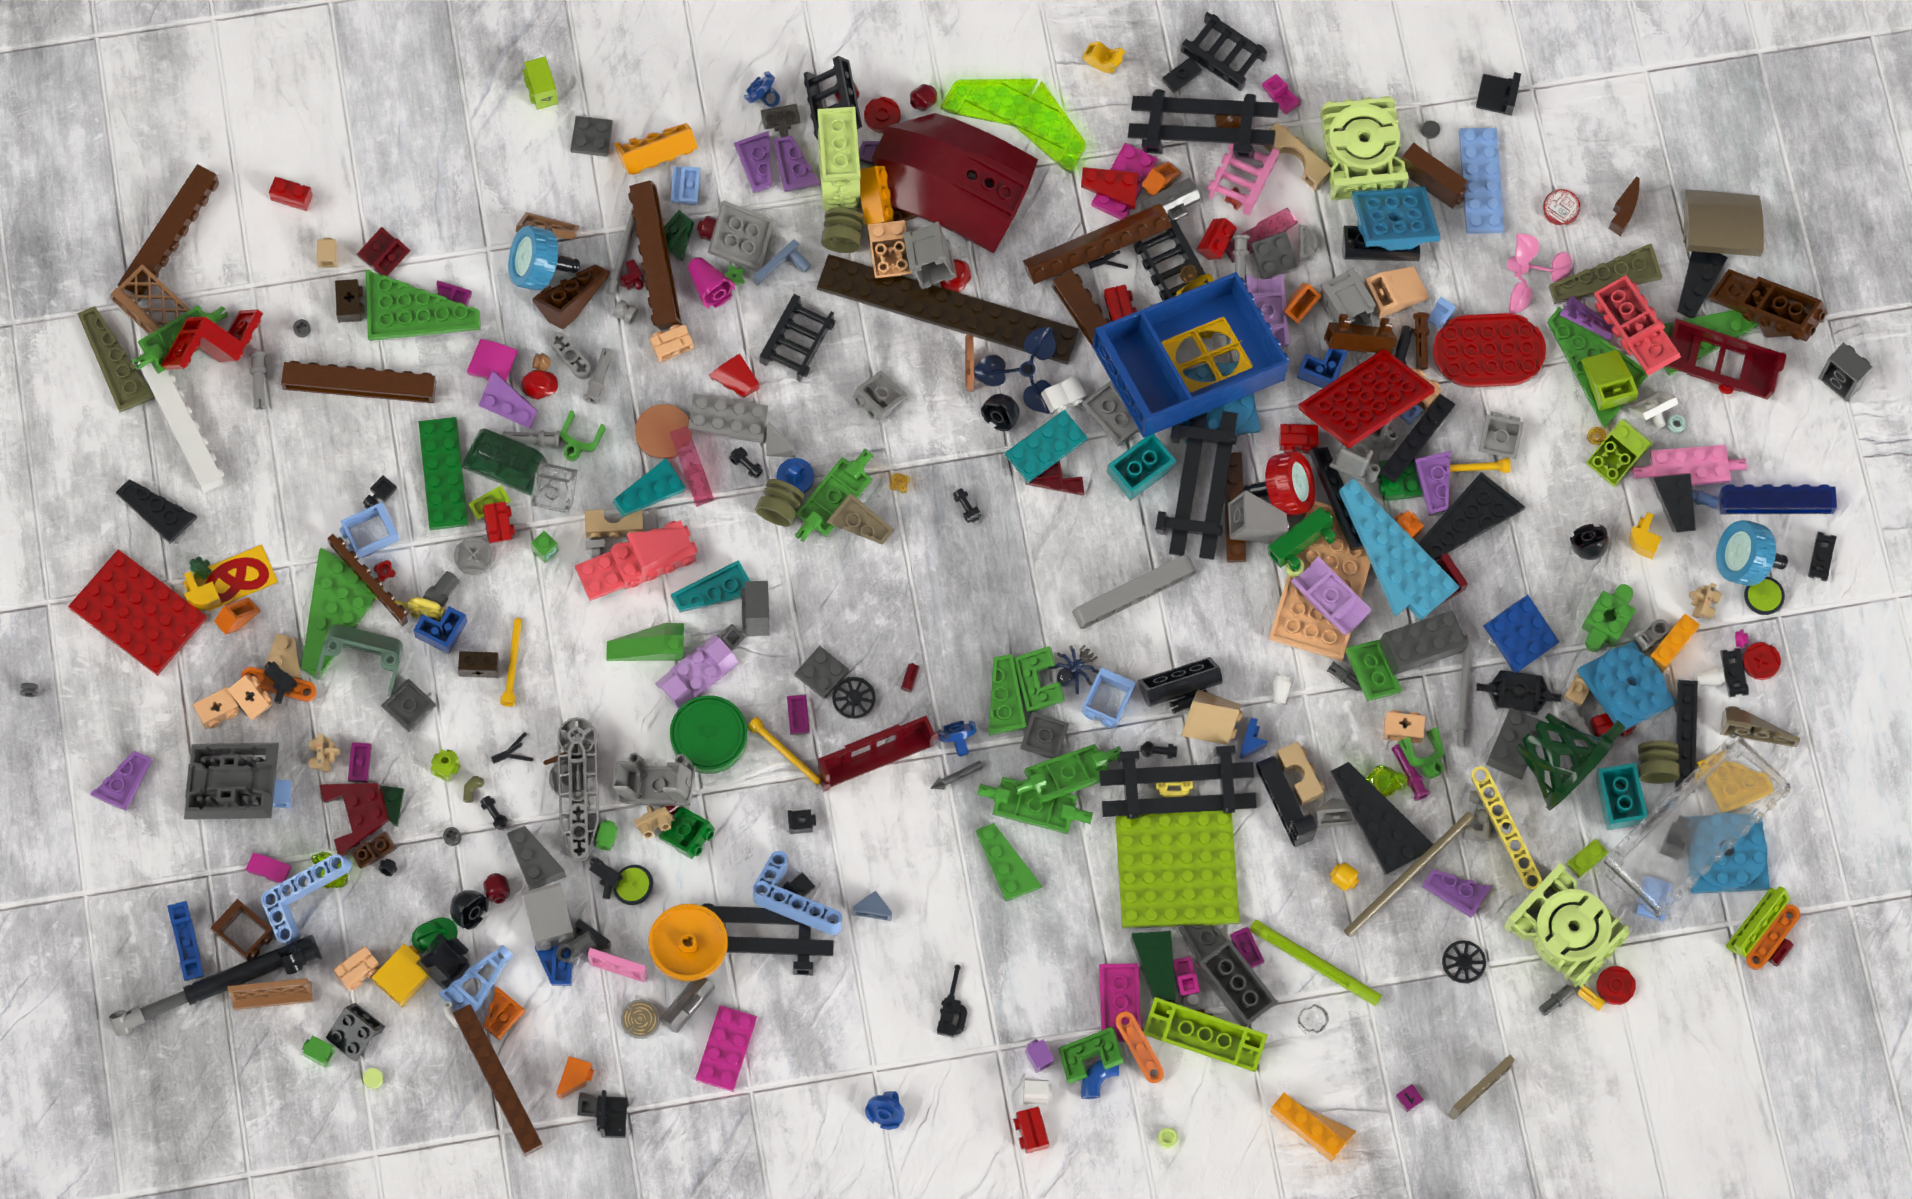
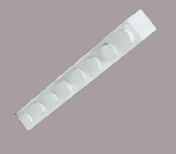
(184, 428)

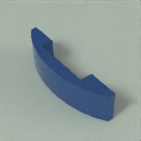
(186, 941)

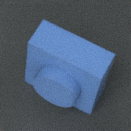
(1411, 414)

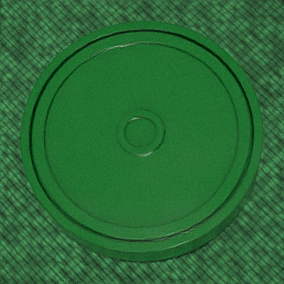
(709, 733)

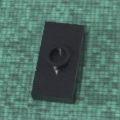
(1181, 74)

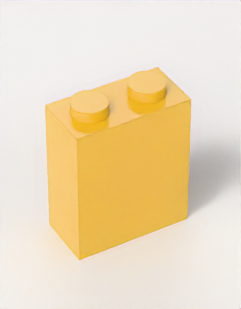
(401, 975)

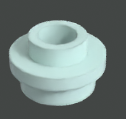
(1680, 420)

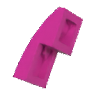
(1279, 93)
(269, 868)
(1185, 976)

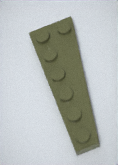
(1639, 266)
(119, 372)

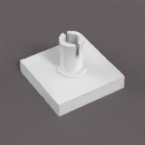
(1653, 407)

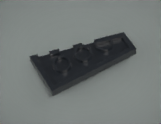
(1699, 279)

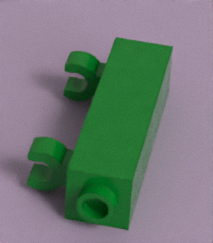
(1300, 537)

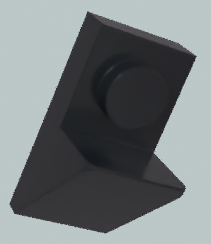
(800, 885)
(602, 942)

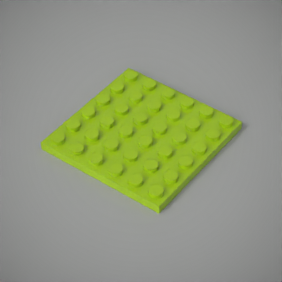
(1177, 870)

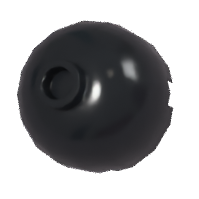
(1001, 411)
(1590, 541)
(467, 908)

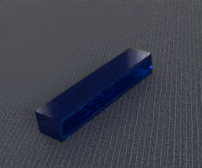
(1778, 500)

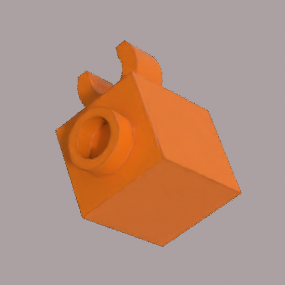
(1410, 523)

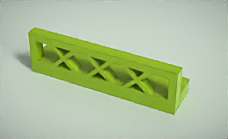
(1758, 921)

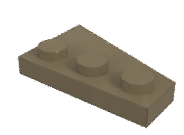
(860, 520)

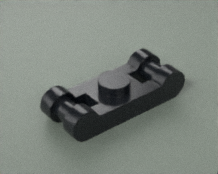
(1821, 556)
(1734, 672)

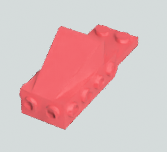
(1636, 324)
(638, 560)

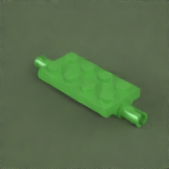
(160, 341)
(842, 480)
(1066, 773)
(1026, 808)

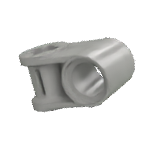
(1648, 637)

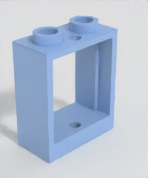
(363, 516)
(1116, 681)

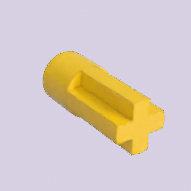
(1593, 999)

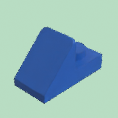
(1251, 744)

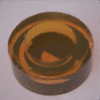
(1189, 273)

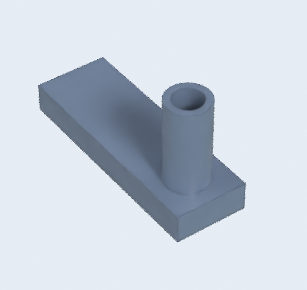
(790, 252)

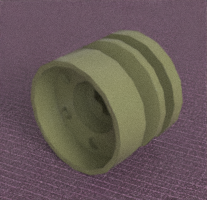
(842, 230)
(779, 502)
(1658, 762)

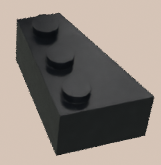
(1676, 499)

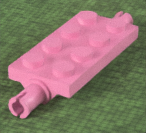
(1704, 464)

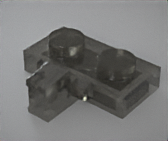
(780, 118)

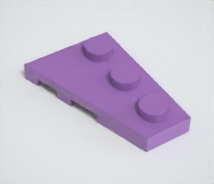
(755, 159)
(1433, 476)
(124, 782)

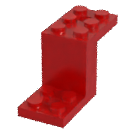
(212, 339)

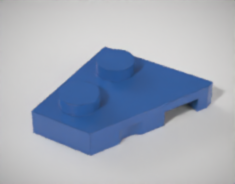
(558, 972)

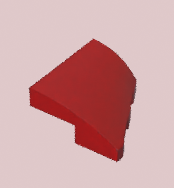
(736, 376)

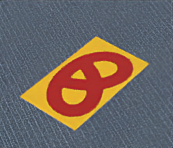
(240, 575)

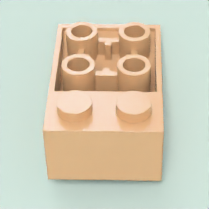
(888, 249)
(1395, 290)

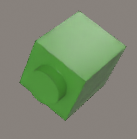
(544, 546)
(318, 1051)

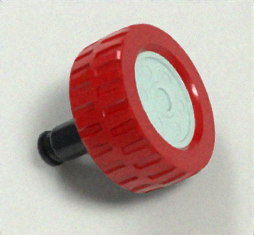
(1287, 483)

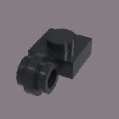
(381, 489)

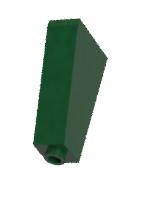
(1156, 962)

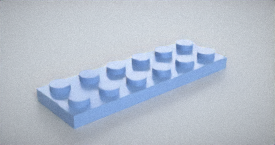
(1482, 171)

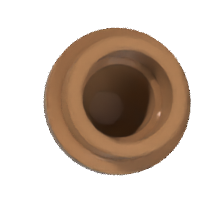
(541, 362)

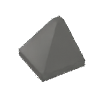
(731, 637)
(587, 1105)

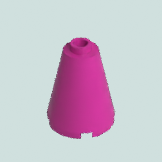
(710, 283)

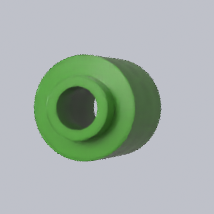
(606, 835)

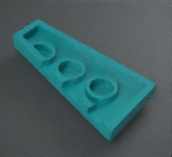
(650, 489)
(713, 589)

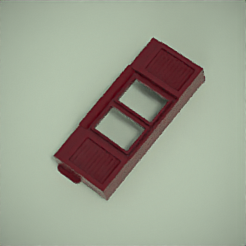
(1758, 368)
(908, 740)

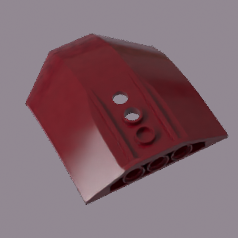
(929, 178)

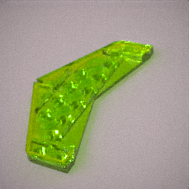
(1013, 104)

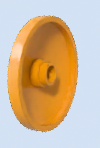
(688, 942)

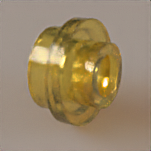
(1599, 431)

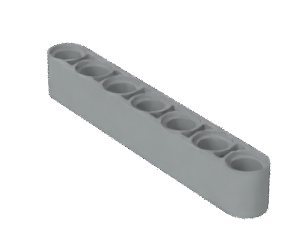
(1134, 591)

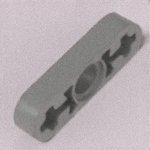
(566, 342)

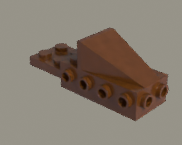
(1772, 305)

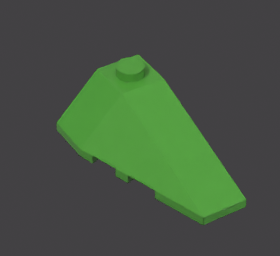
(656, 643)

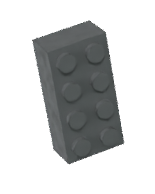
(1423, 642)
(1236, 984)

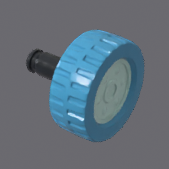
(536, 257)
(1748, 553)

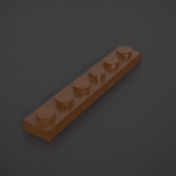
(1234, 548)
(363, 574)

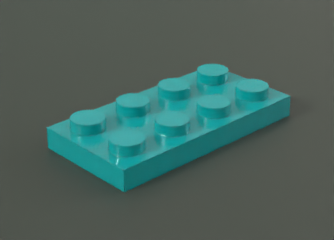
(1046, 446)

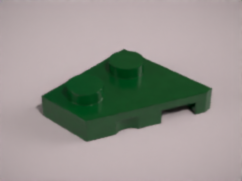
(678, 234)
(393, 800)

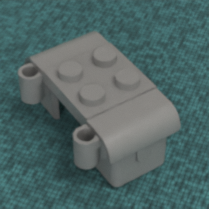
(1361, 458)
(654, 784)

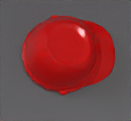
(963, 276)
(539, 384)

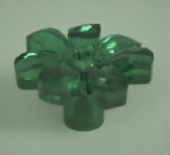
(200, 568)

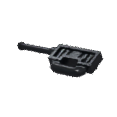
(950, 1007)

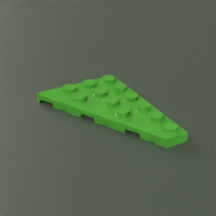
(406, 311)
(1582, 343)
(336, 599)

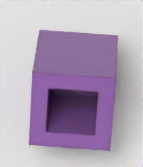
(1039, 1055)

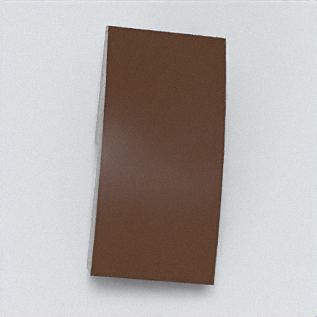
(374, 850)

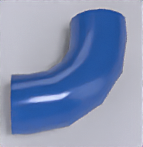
(1096, 1075)

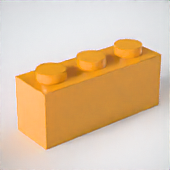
(875, 195)
(1674, 642)

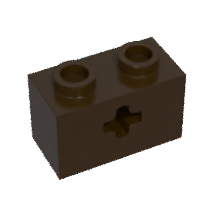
(346, 310)
(478, 664)

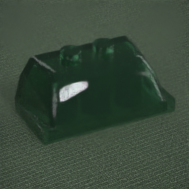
(503, 460)

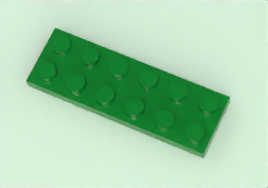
(443, 473)

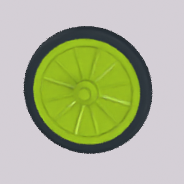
(1765, 596)
(635, 886)

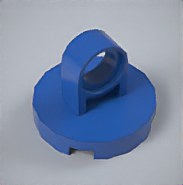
(761, 88)
(797, 473)
(957, 733)
(885, 1110)

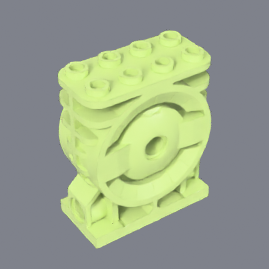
(839, 158)
(1358, 170)
(1574, 964)

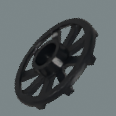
(853, 697)
(1463, 962)

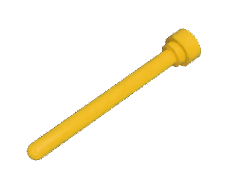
(1502, 465)
(508, 698)
(757, 727)

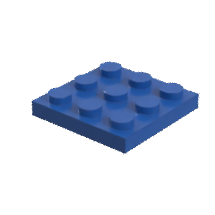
(1521, 633)

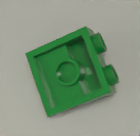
(1405, 488)
(688, 833)

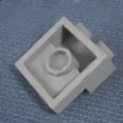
(879, 396)
(1501, 435)

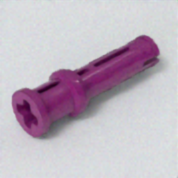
(1414, 779)

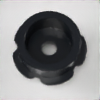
(387, 867)

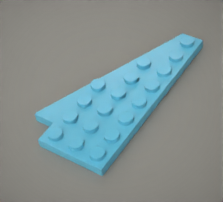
(1400, 563)

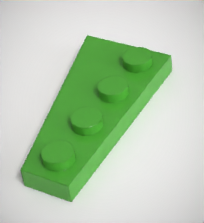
(1006, 702)
(1008, 868)

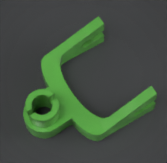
(575, 445)
(1429, 765)

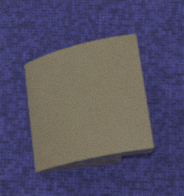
(1723, 223)

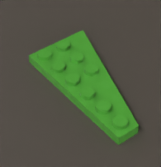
(1727, 323)

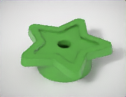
(738, 272)

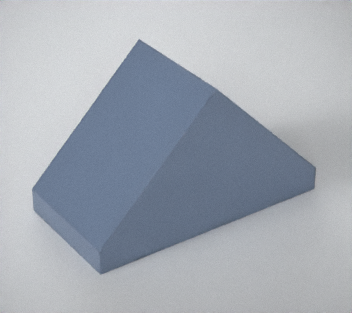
(873, 907)

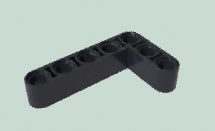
(1298, 827)

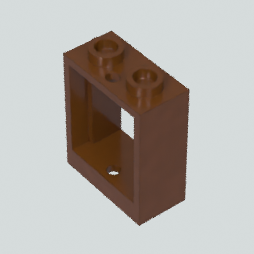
(229, 917)

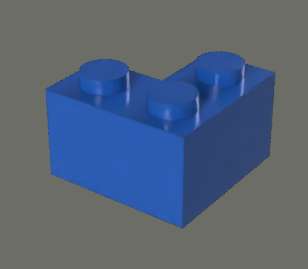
(1324, 371)
(443, 633)

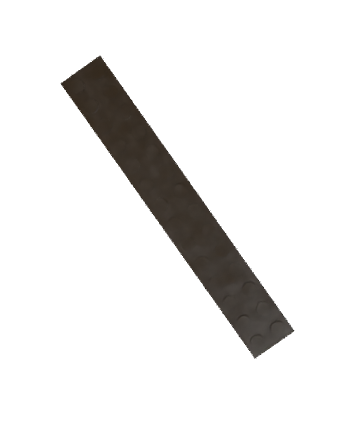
(941, 307)

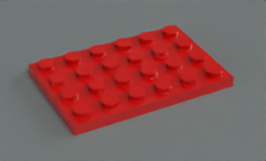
(1366, 398)
(137, 612)

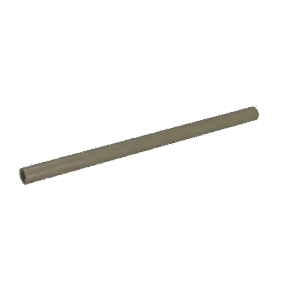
(1408, 874)

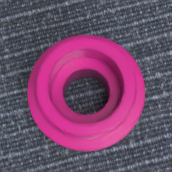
(1741, 638)

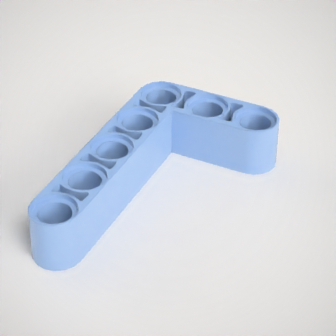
(299, 890)
(792, 900)

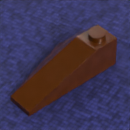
(567, 300)

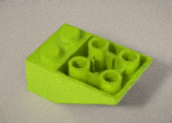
(1610, 380)
(1619, 452)

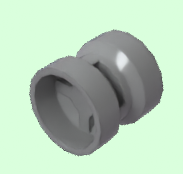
(625, 312)

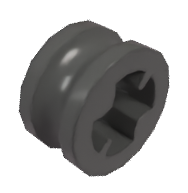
(297, 324)
(29, 690)
(457, 839)

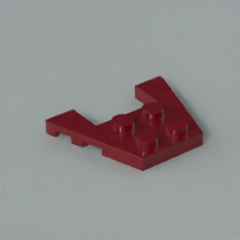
(1053, 480)
(364, 809)

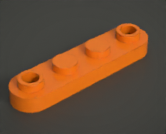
(297, 693)
(1773, 937)
(1139, 1046)

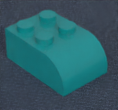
(1141, 466)
(1621, 796)

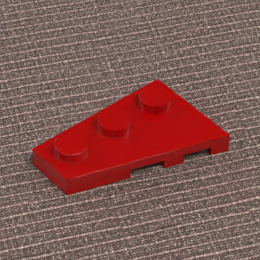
(1117, 185)

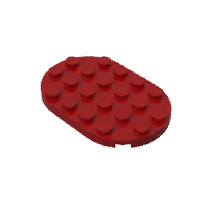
(1489, 350)

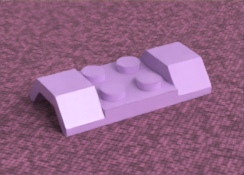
(1270, 298)
(1331, 596)
(698, 671)

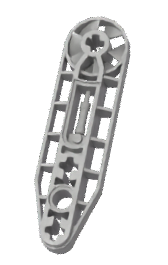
(578, 799)

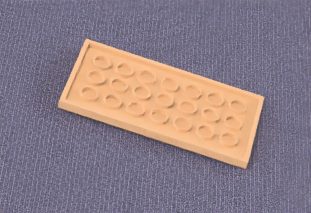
(1296, 619)

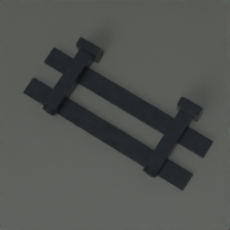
(1241, 138)
(1181, 524)
(1131, 776)
(803, 946)

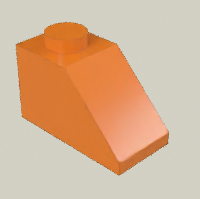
(1161, 178)
(1301, 302)
(236, 615)
(574, 1077)

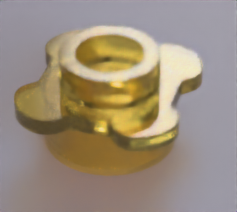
(899, 478)

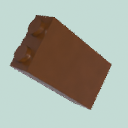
(1435, 176)

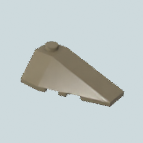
(1754, 728)

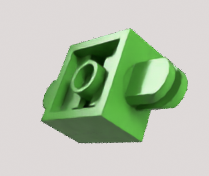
(1608, 618)

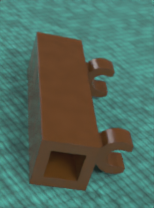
(1359, 337)

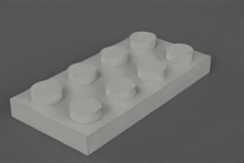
(728, 418)

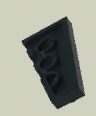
(160, 514)

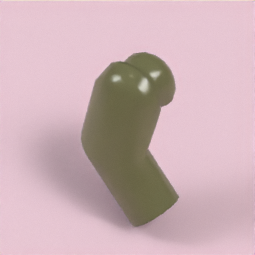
(470, 786)

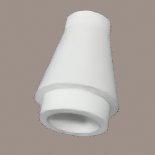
(1713, 676)
(1281, 689)

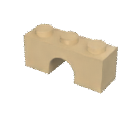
(597, 526)
(1294, 758)

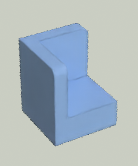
(1442, 313)
(282, 794)

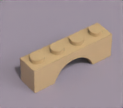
(1315, 170)

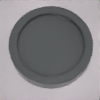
(1430, 129)

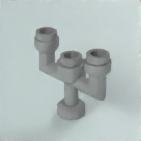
(1481, 817)

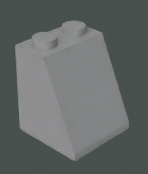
(1255, 519)
(548, 916)

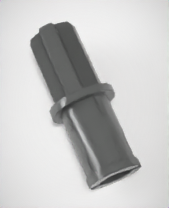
(1344, 676)
(1556, 1000)

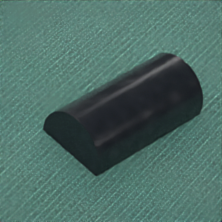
(1355, 249)
(1180, 681)

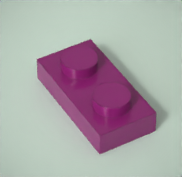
(359, 762)
(1247, 947)

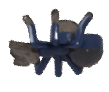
(1071, 671)

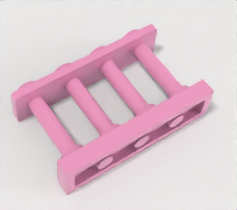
(1254, 187)

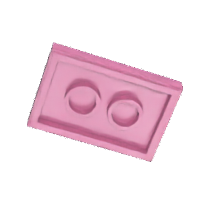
(617, 965)

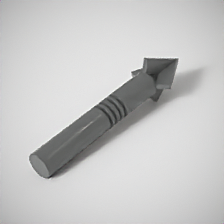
(941, 783)

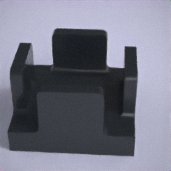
(444, 960)

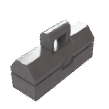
(1174, 198)
(687, 1004)

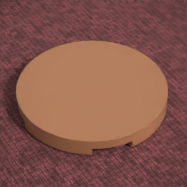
(969, 363)
(654, 428)

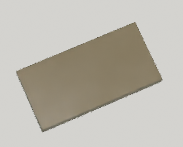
(1481, 1087)

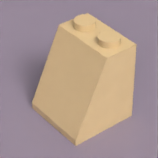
(1212, 718)

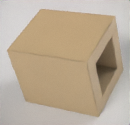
(327, 253)

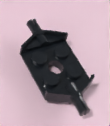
(1504, 696)

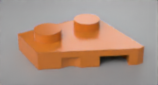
(502, 1014)

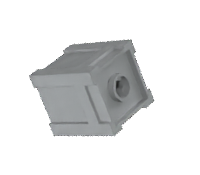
(929, 255)
(1347, 296)

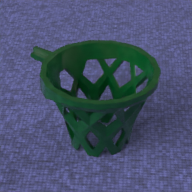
(1552, 750)

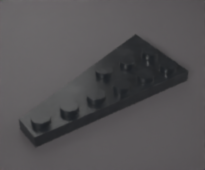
(1472, 514)
(1386, 829)

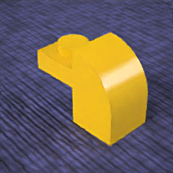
(1102, 57)
(1641, 540)
(200, 597)

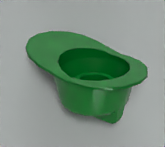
(426, 932)

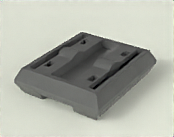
(232, 783)

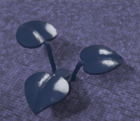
(1039, 344)

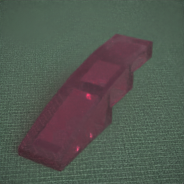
(1273, 224)
(691, 466)

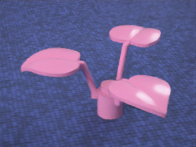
(1527, 248)

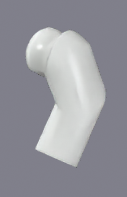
(449, 1009)

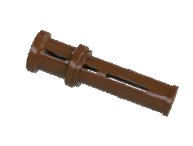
(1421, 332)

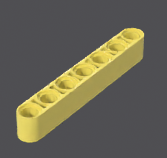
(1505, 817)

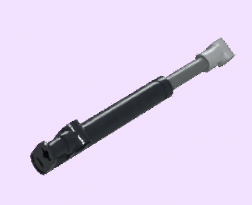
(291, 957)

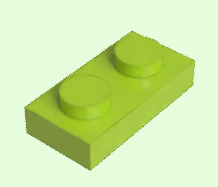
(493, 496)
(1587, 858)

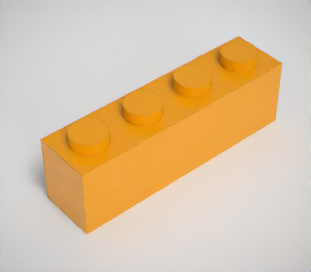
(656, 148)
(1317, 1130)

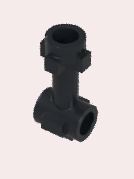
(739, 456)
(971, 514)
(1148, 749)
(500, 821)

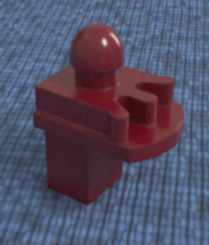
(634, 277)

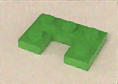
(1034, 694)
(1100, 1043)

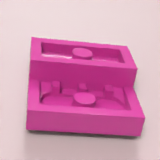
(492, 357)

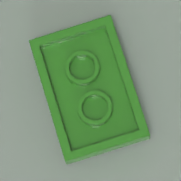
(1373, 670)

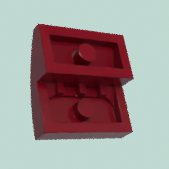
(383, 252)

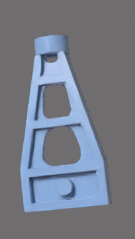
(460, 997)

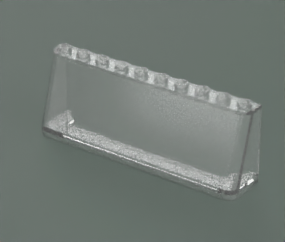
(1695, 825)

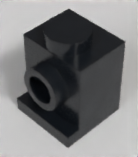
(798, 827)

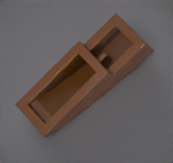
(1625, 207)

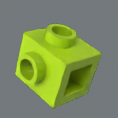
(445, 764)

